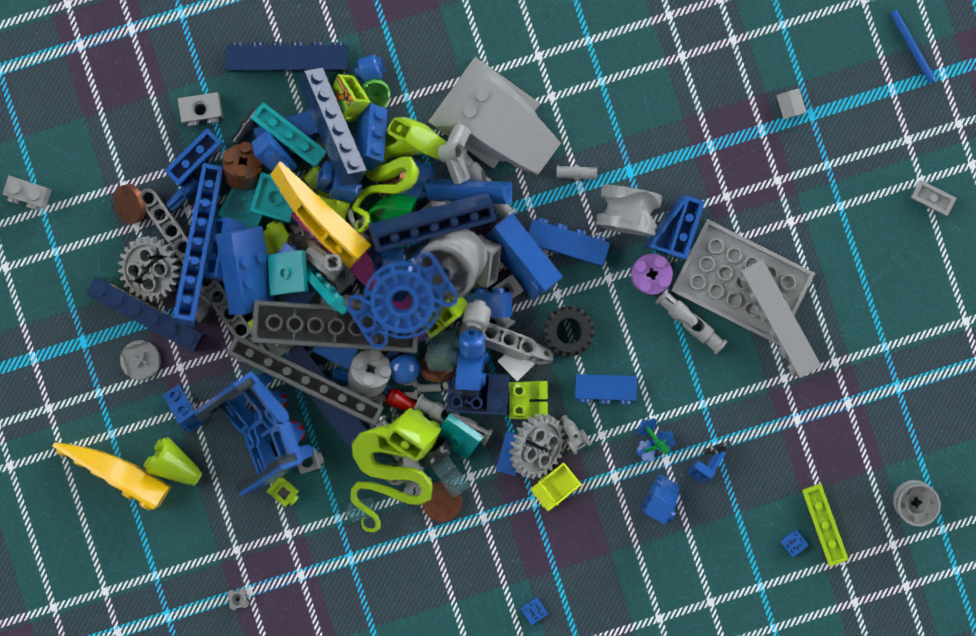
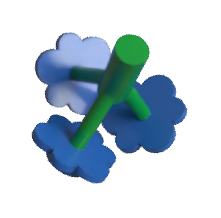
(662, 441)

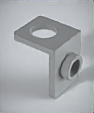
(317, 460)

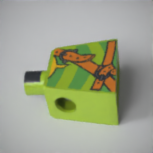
(350, 97)

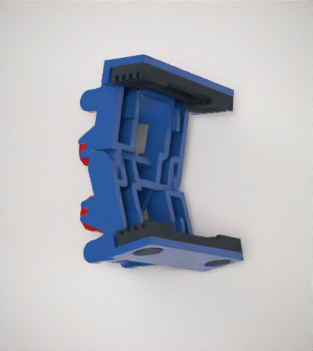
(267, 418)

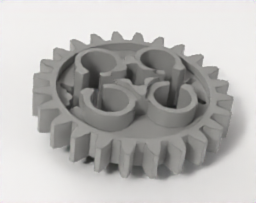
(162, 281)
(545, 432)

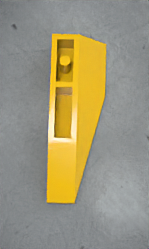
(320, 218)
(118, 473)

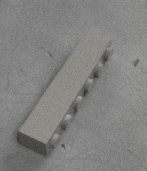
(779, 318)

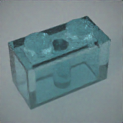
(443, 350)

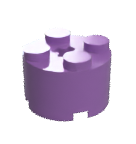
(646, 284)

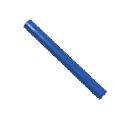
(912, 46)

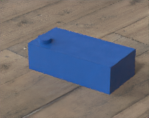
(524, 257)

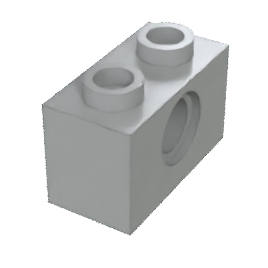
(188, 108)

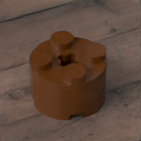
(241, 167)

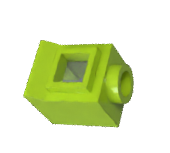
(283, 492)

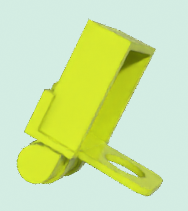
(555, 486)

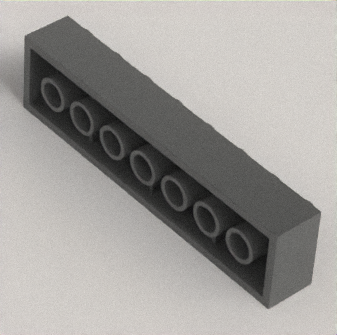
(318, 327)

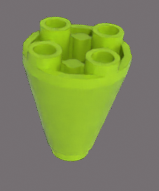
(172, 463)

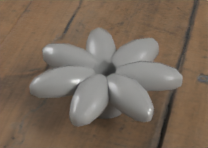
(300, 229)

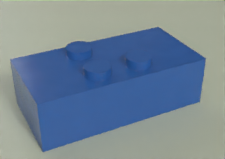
(244, 268)

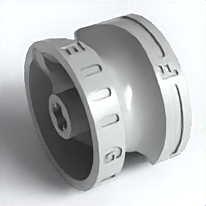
(629, 210)
(460, 256)

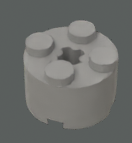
(369, 373)

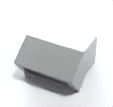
(791, 104)

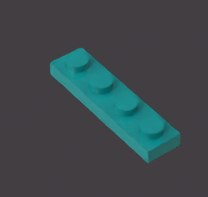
(289, 135)
(325, 289)

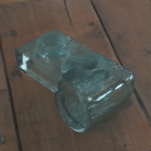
(450, 477)

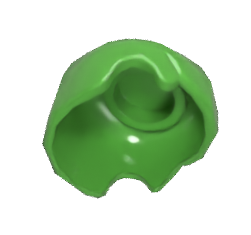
(377, 92)

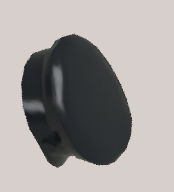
(438, 452)

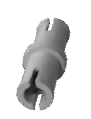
(576, 172)

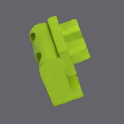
(446, 316)
(519, 399)

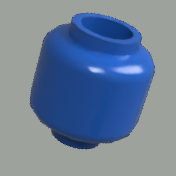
(370, 68)
(472, 345)

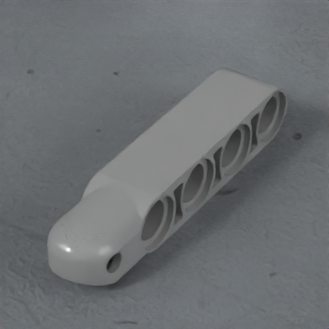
(516, 340)

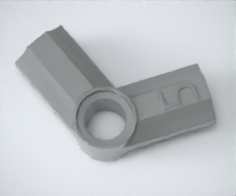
(454, 152)
(328, 265)

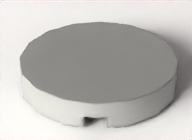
(140, 360)

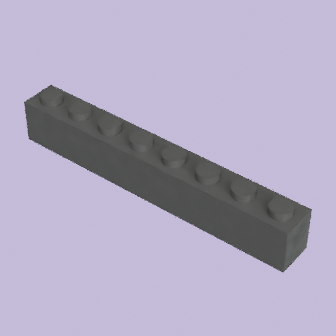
(304, 380)

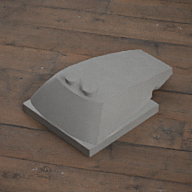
(499, 120)

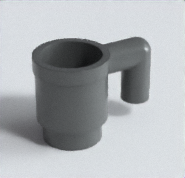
(204, 308)

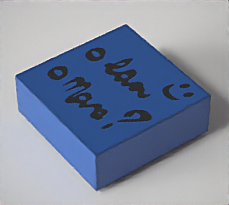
(794, 543)
(534, 610)

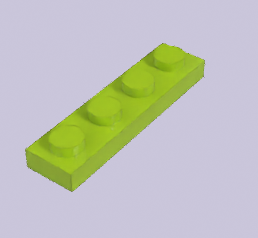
(824, 524)

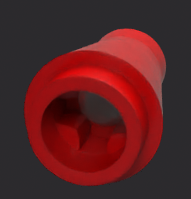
(399, 400)

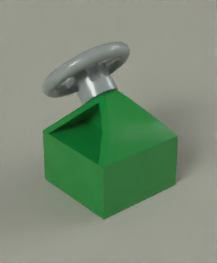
(386, 208)

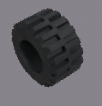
(584, 322)

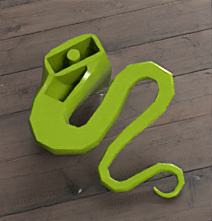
(403, 138)
(406, 437)

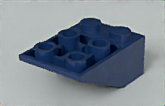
(491, 399)

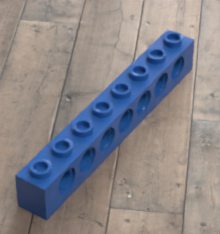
(198, 245)

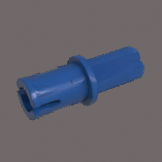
(182, 194)

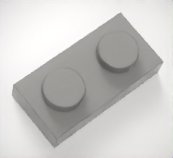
(933, 198)

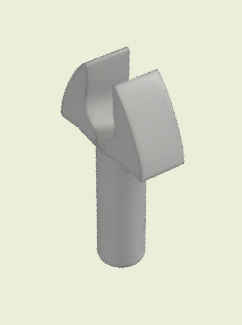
(422, 388)

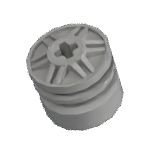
(924, 511)

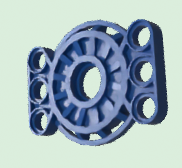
(387, 315)

